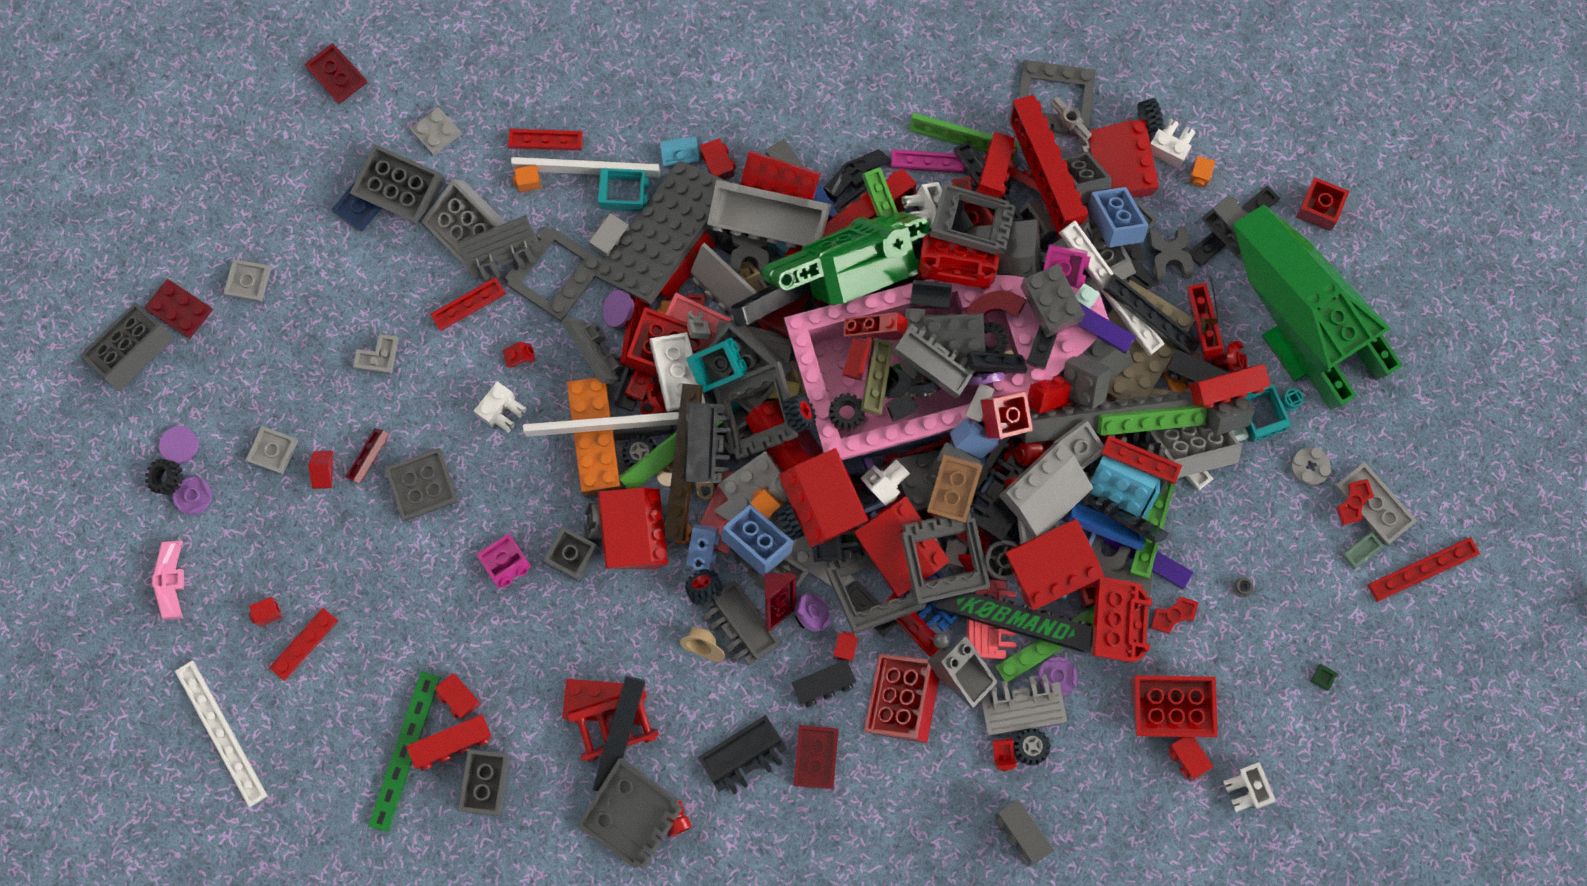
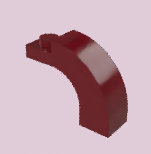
(998, 301)

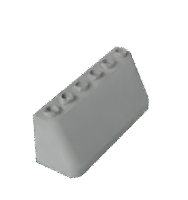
(767, 214)

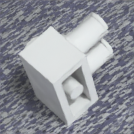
(1169, 147)
(926, 199)
(495, 404)
(885, 482)
(1257, 784)

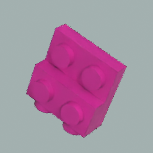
(1071, 262)
(504, 561)

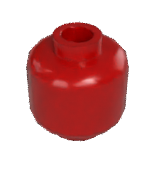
(1028, 452)

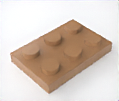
(954, 488)

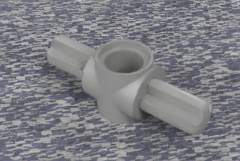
(1064, 113)

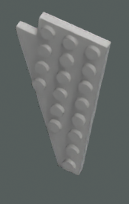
(739, 491)

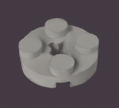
(1307, 476)

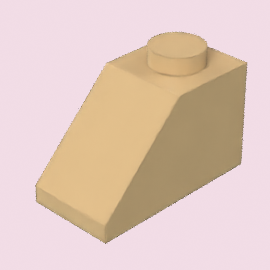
(750, 275)

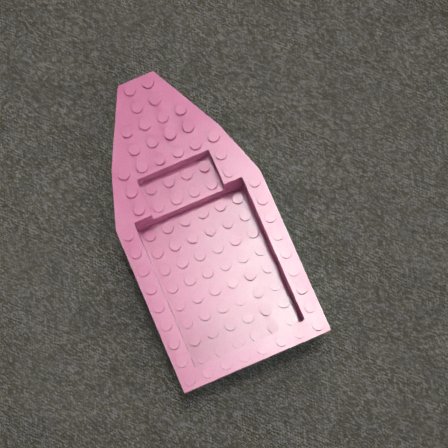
(823, 352)

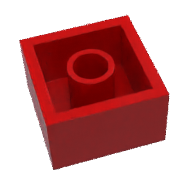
(1322, 204)
(1006, 415)

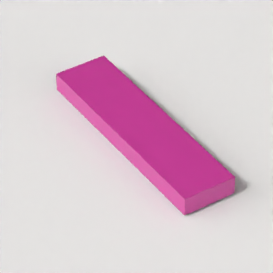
(926, 161)

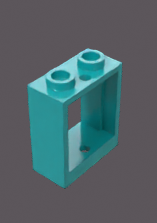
(622, 174)
(701, 373)
(1283, 421)

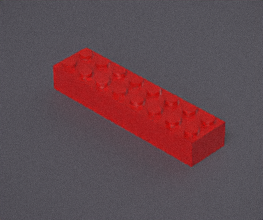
(1046, 163)
(899, 185)

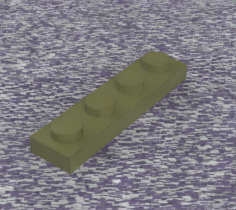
(876, 377)

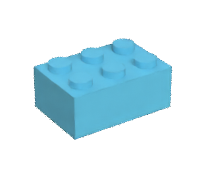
(1123, 485)

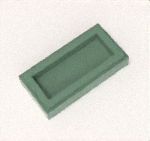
(1362, 550)

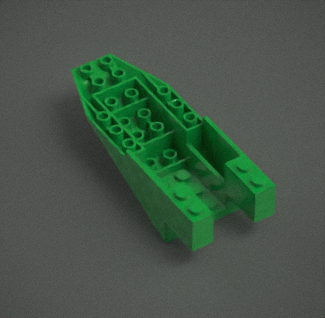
(1312, 305)

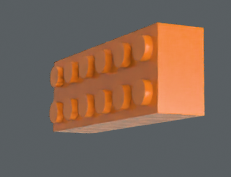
(594, 449)

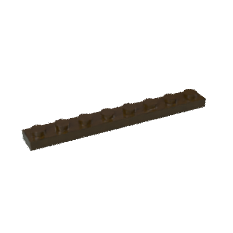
(680, 490)

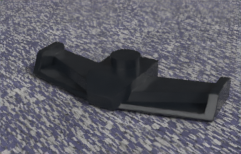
(852, 173)
(1141, 276)

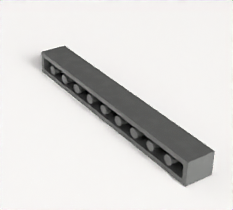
(1057, 422)

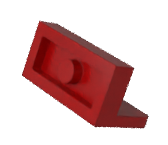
(857, 358)

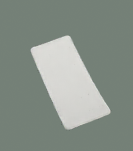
(975, 408)

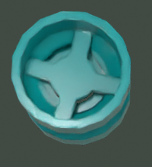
(1289, 403)

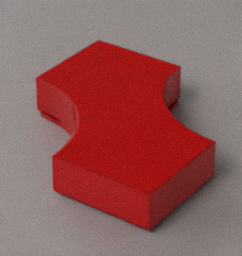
(1351, 509)
(1165, 619)

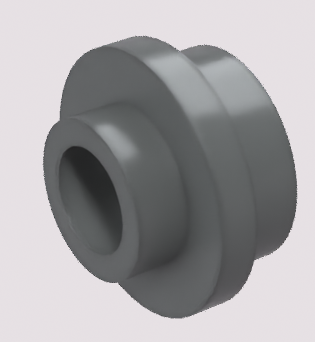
(1249, 587)

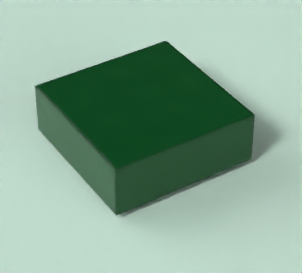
(1324, 677)

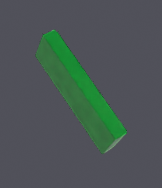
(1283, 353)

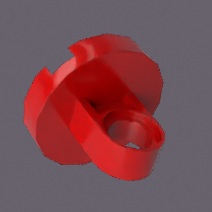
(1233, 359)
(655, 398)

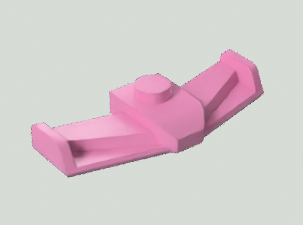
(168, 580)

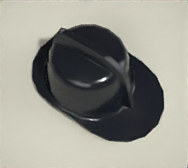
(897, 383)

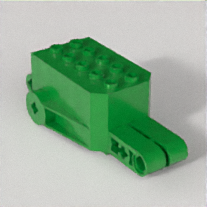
(853, 259)

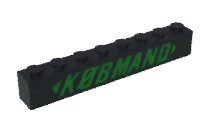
(1019, 620)

